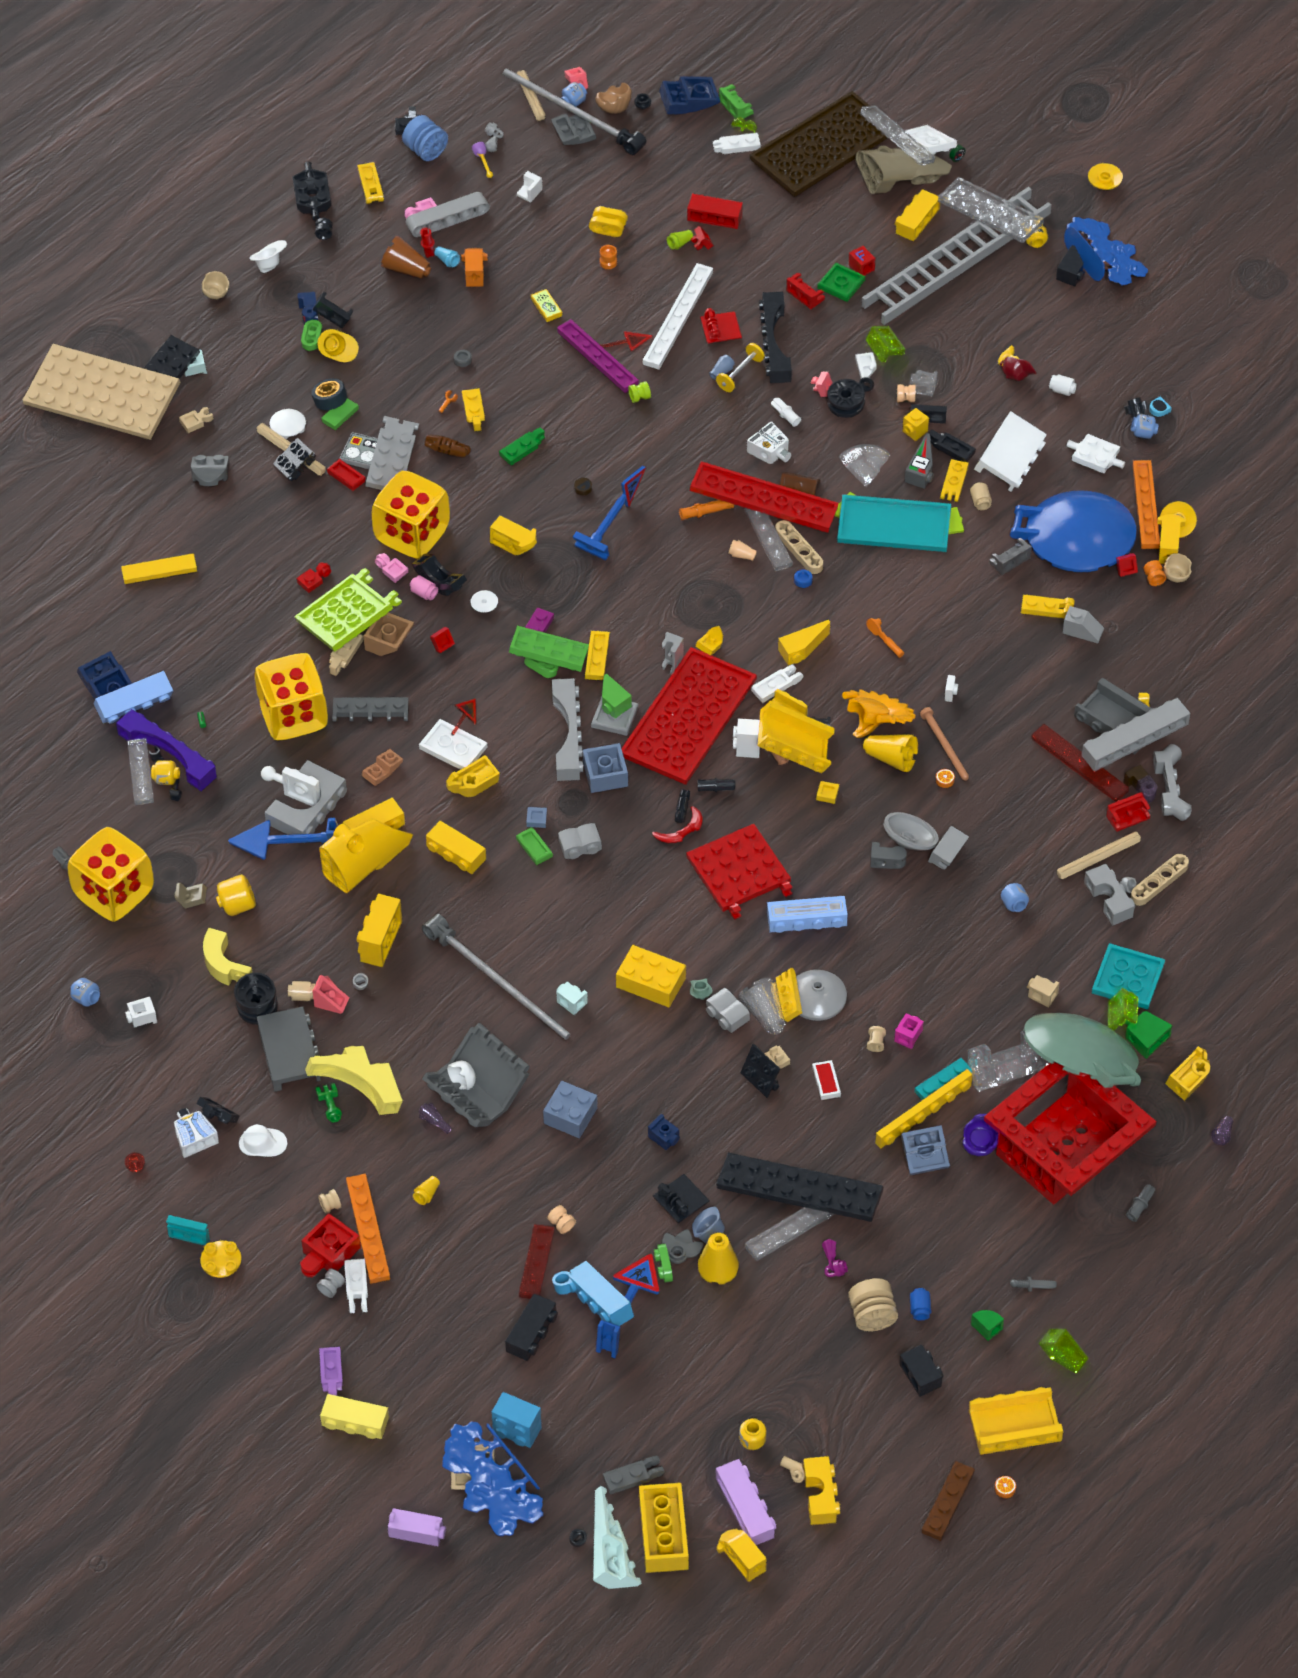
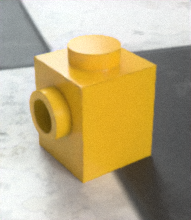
(915, 424)

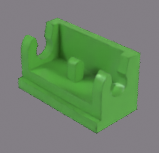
(734, 103)

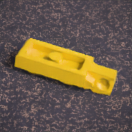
(473, 407)

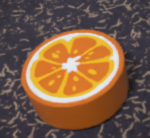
(945, 778)
(1005, 1487)

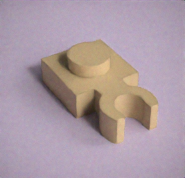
(194, 420)

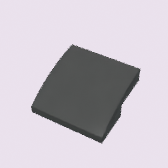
(573, 129)

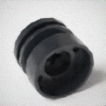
(255, 997)

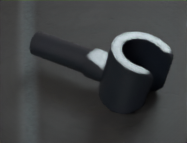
(156, 756)
(175, 793)

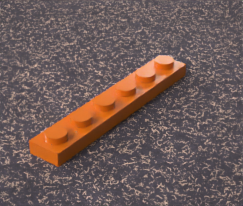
(1146, 504)
(368, 1228)

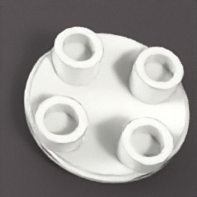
(288, 422)

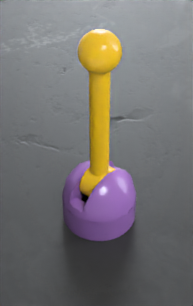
(479, 150)

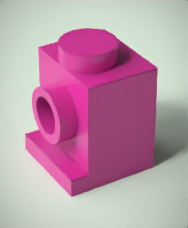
(908, 1031)

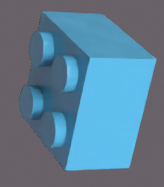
(516, 1420)

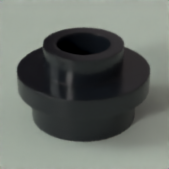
(642, 101)

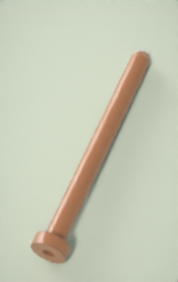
(927, 714)

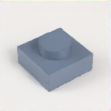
(536, 817)

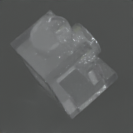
(924, 382)

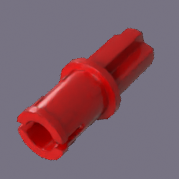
(427, 242)

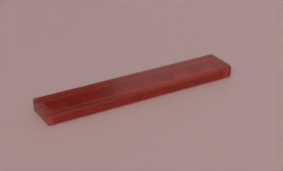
(1073, 758)

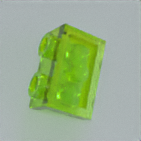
(884, 342)
(1122, 1008)

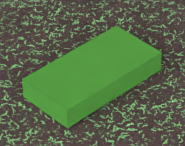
(336, 417)
(534, 846)

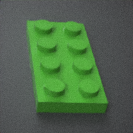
(549, 648)

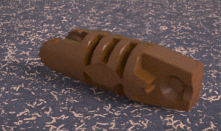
(447, 446)

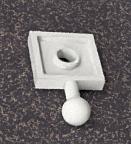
(295, 784)

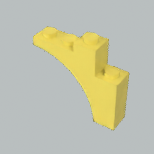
(354, 1068)

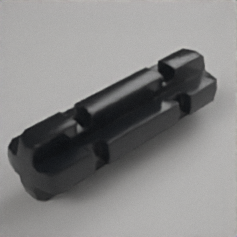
(682, 806)

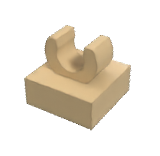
(778, 1056)

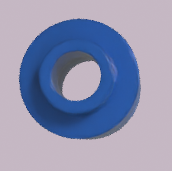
(920, 1304)

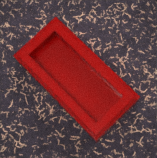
(346, 474)

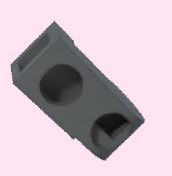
(887, 857)

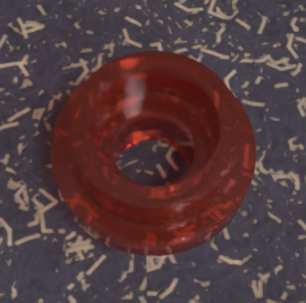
(134, 1166)

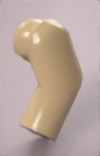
(796, 1469)

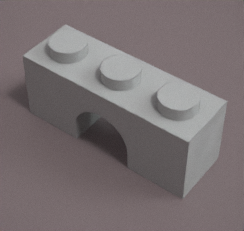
(1103, 881)

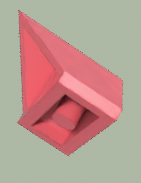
(329, 996)

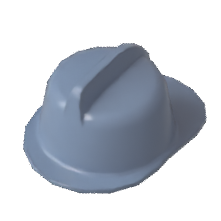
(707, 1223)

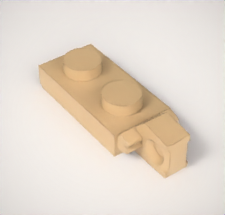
(344, 655)

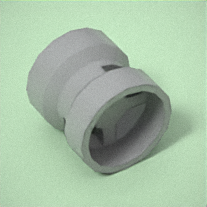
(329, 1285)

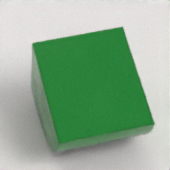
(987, 1323)

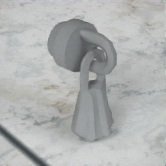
(491, 144)

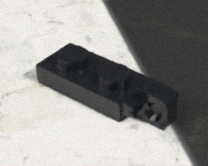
(952, 446)

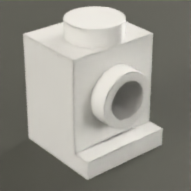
(141, 1012)

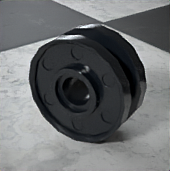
(846, 398)

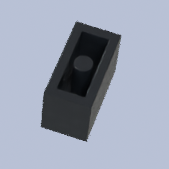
(921, 1370)

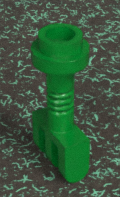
(333, 1113)

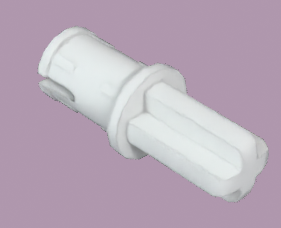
(786, 412)

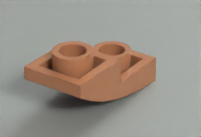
(384, 766)

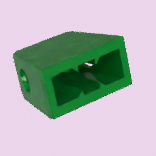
(1147, 1033)

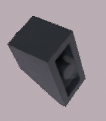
(1071, 268)

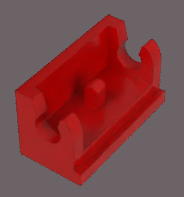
(803, 292)
(1128, 812)

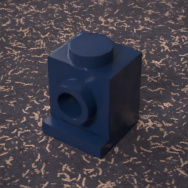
(663, 1132)

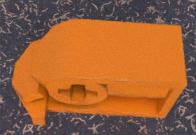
(474, 266)

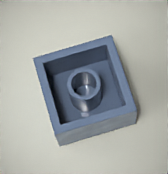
(605, 768)
(570, 1109)

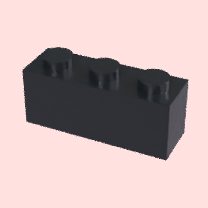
(531, 1327)

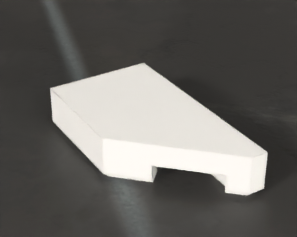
(866, 364)

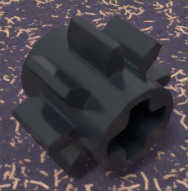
(1135, 407)

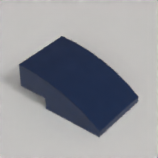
(688, 94)
(103, 675)

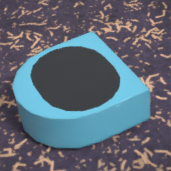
(1159, 407)

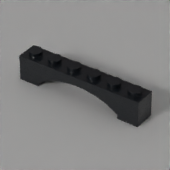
(779, 365)

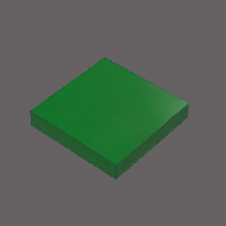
(841, 282)

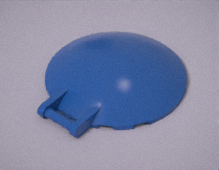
(1077, 530)

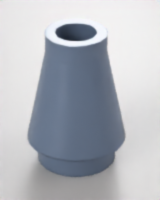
(723, 365)

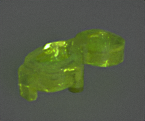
(740, 122)

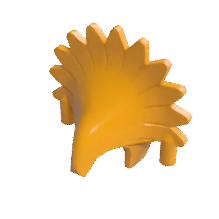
(876, 710)

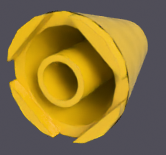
(893, 750)
(718, 1260)

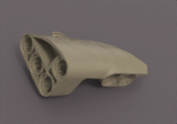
(886, 166)

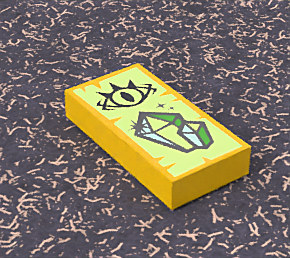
(546, 305)

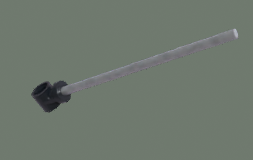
(631, 142)

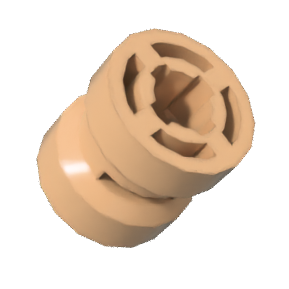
(909, 390)
(561, 1219)

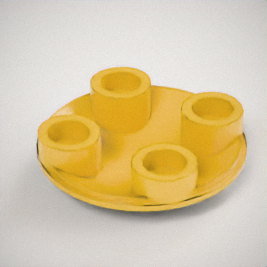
(220, 1258)

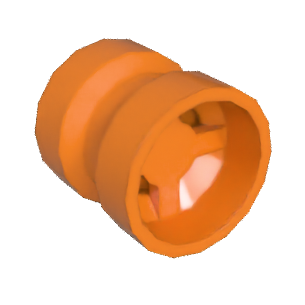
(608, 257)
(1154, 572)

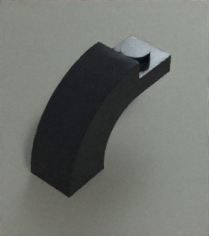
(432, 570)

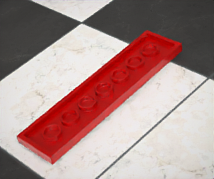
(764, 497)

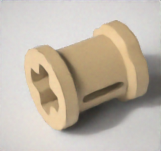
(876, 1039)

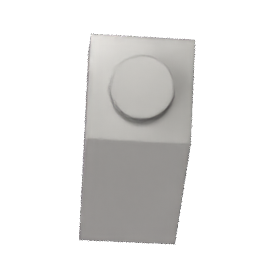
(1082, 625)

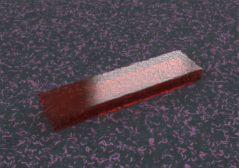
(536, 1261)

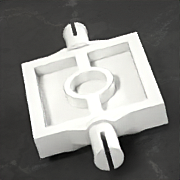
(1096, 453)

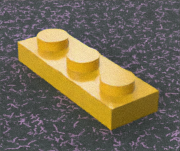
(597, 655)

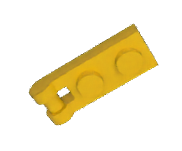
(370, 182)
(1046, 606)

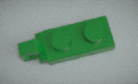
(522, 446)

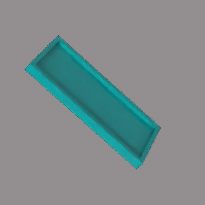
(894, 523)

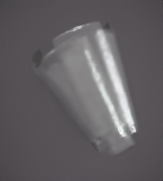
(764, 1004)

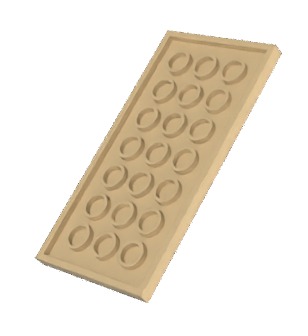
(101, 391)

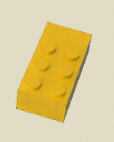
(663, 1527)

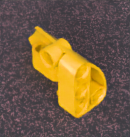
(359, 851)

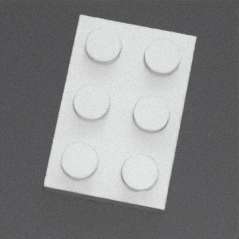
(932, 139)
(455, 750)

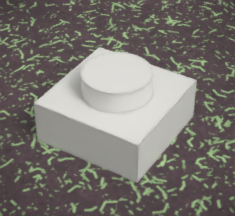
(951, 688)

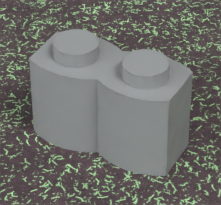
(579, 841)
(727, 1010)

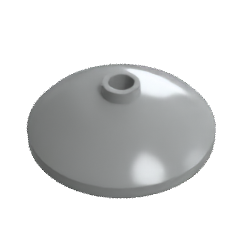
(910, 831)
(824, 1001)

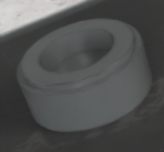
(462, 358)

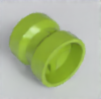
(640, 391)

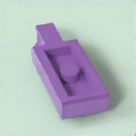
(331, 1370)

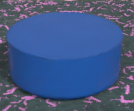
(803, 578)

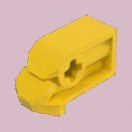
(1169, 535)
(512, 536)
(473, 778)
(1190, 1074)
(742, 1553)

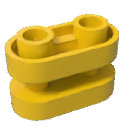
(608, 221)

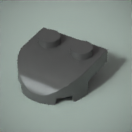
(209, 469)

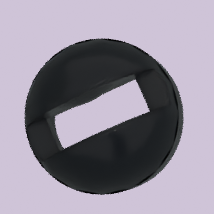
(868, 380)
(575, 1534)

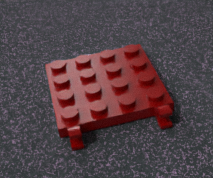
(739, 868)

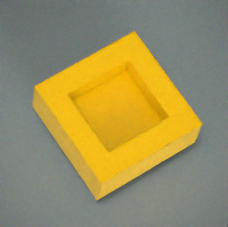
(827, 792)

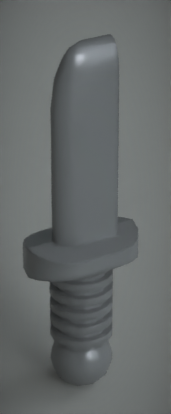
(1029, 1283)

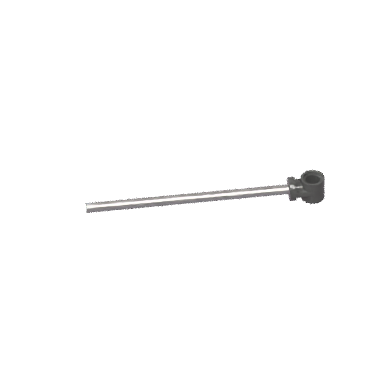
(438, 928)

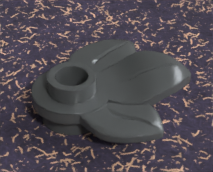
(682, 1245)

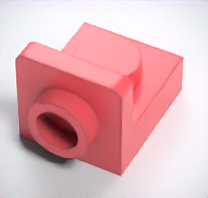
(577, 75)

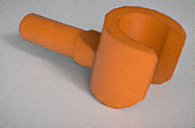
(448, 400)

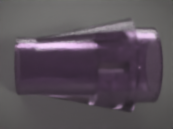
(1222, 1132)

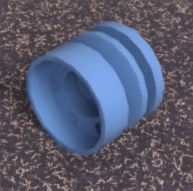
(425, 138)

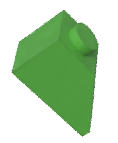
(614, 698)

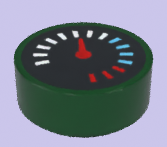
(957, 153)

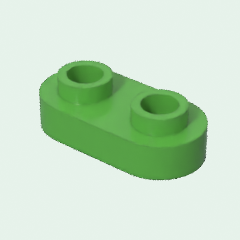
(310, 335)
(545, 669)
(664, 1270)

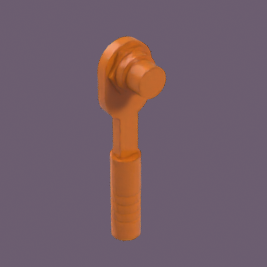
(874, 626)

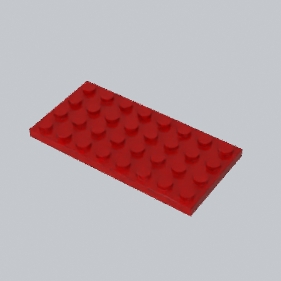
(688, 715)

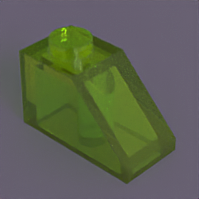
(1063, 1349)

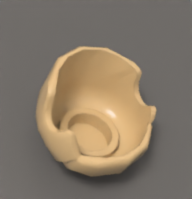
(215, 285)
(1177, 568)

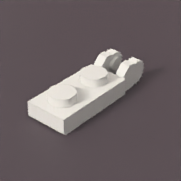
(779, 680)
(356, 1283)

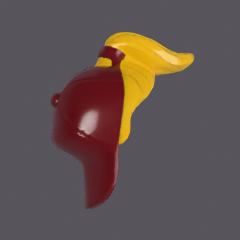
(1013, 367)

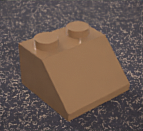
(387, 634)

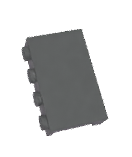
(1109, 708)
(287, 1045)

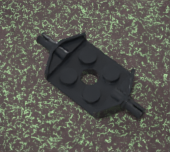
(311, 182)

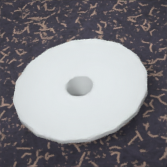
(484, 601)

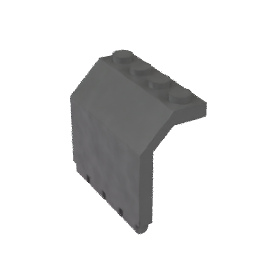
(497, 1078)

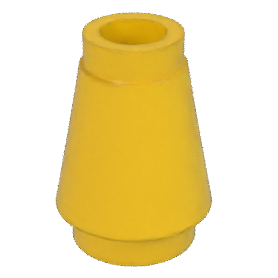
(426, 1191)

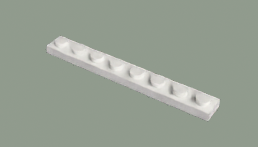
(677, 316)

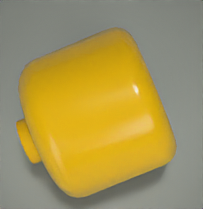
(235, 895)

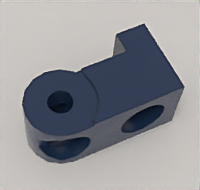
(307, 301)

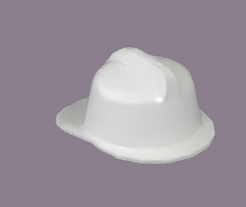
(269, 256)
(262, 1141)

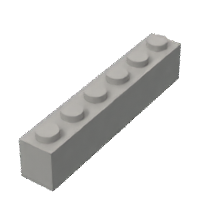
(1135, 734)

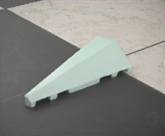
(610, 1556)

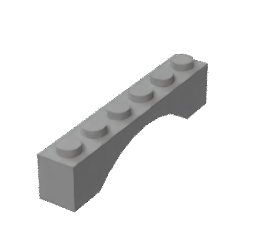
(567, 758)

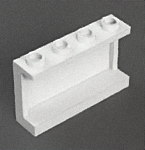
(1012, 450)

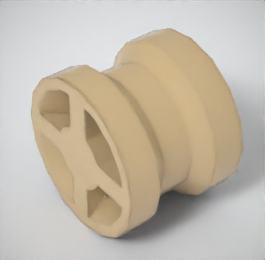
(329, 1201)

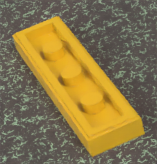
(159, 568)

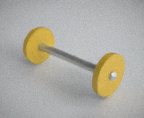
(754, 352)

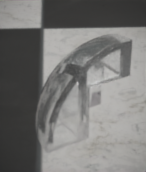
(864, 461)

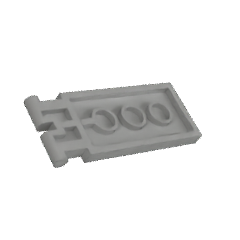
(391, 452)

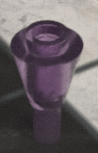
(431, 1115)

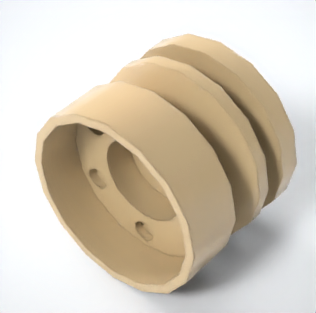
(873, 1304)

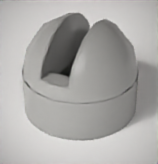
(1128, 883)
(359, 978)

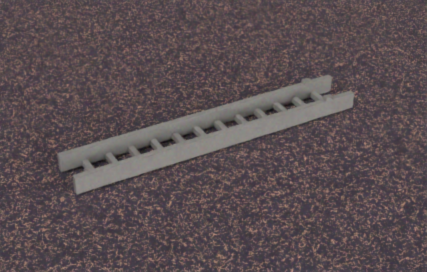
(947, 274)

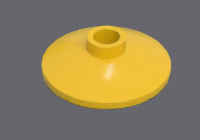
(1105, 176)
(1185, 511)

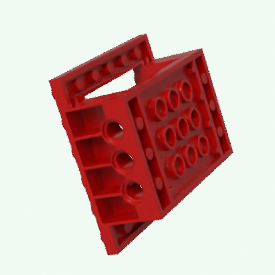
(1105, 1113)

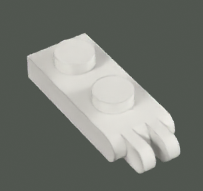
(737, 143)

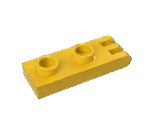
(954, 480)
(789, 994)

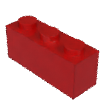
(715, 211)

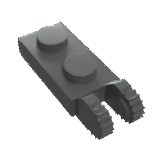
(632, 1475)

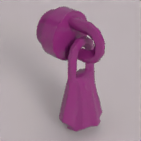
(838, 1266)

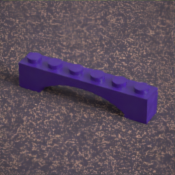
(198, 770)

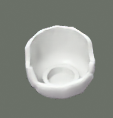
(462, 1073)

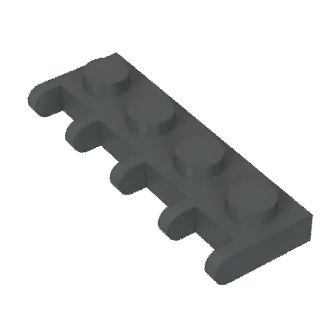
(370, 707)

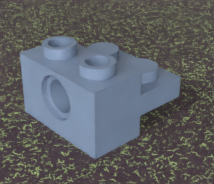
(925, 1150)

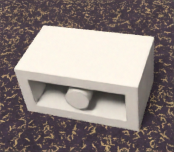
(746, 738)

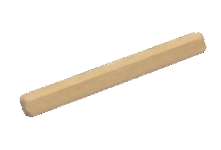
(282, 443)
(1098, 855)

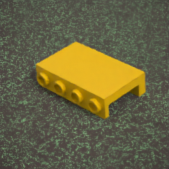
(794, 736)
(1015, 1420)

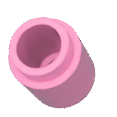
(423, 588)

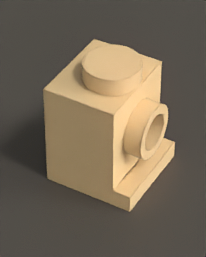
(1042, 990)

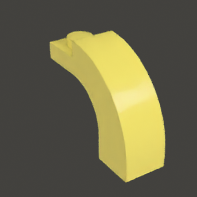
(220, 968)

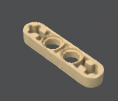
(796, 548)
(1162, 881)

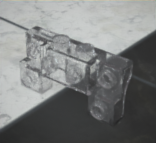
(1003, 1066)

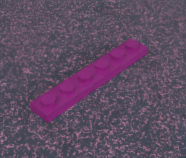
(597, 355)

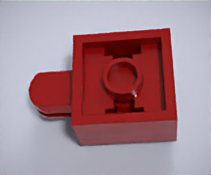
(328, 1246)

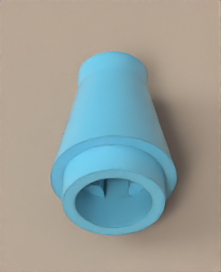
(448, 257)

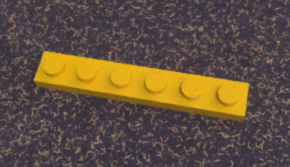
(924, 1108)

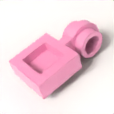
(420, 206)
(392, 569)

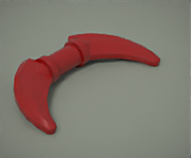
(694, 825)

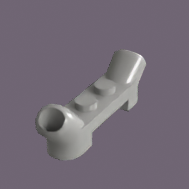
(1170, 802)

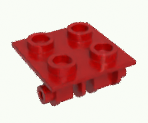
(720, 326)

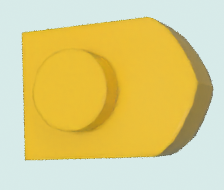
(711, 641)

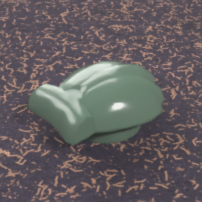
(700, 989)

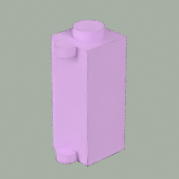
(416, 1527)

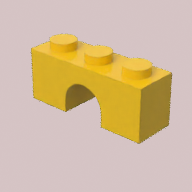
(819, 1474)

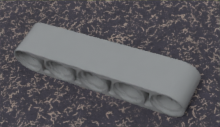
(448, 213)

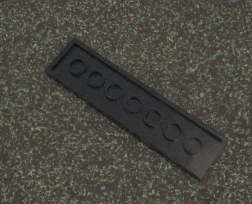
(800, 1187)

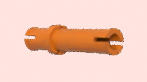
(705, 508)

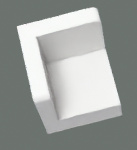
(531, 187)

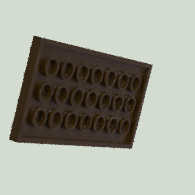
(818, 145)

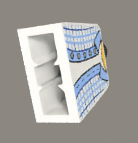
(194, 1132)

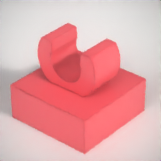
(822, 383)

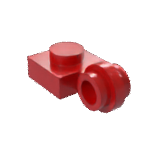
(311, 580)

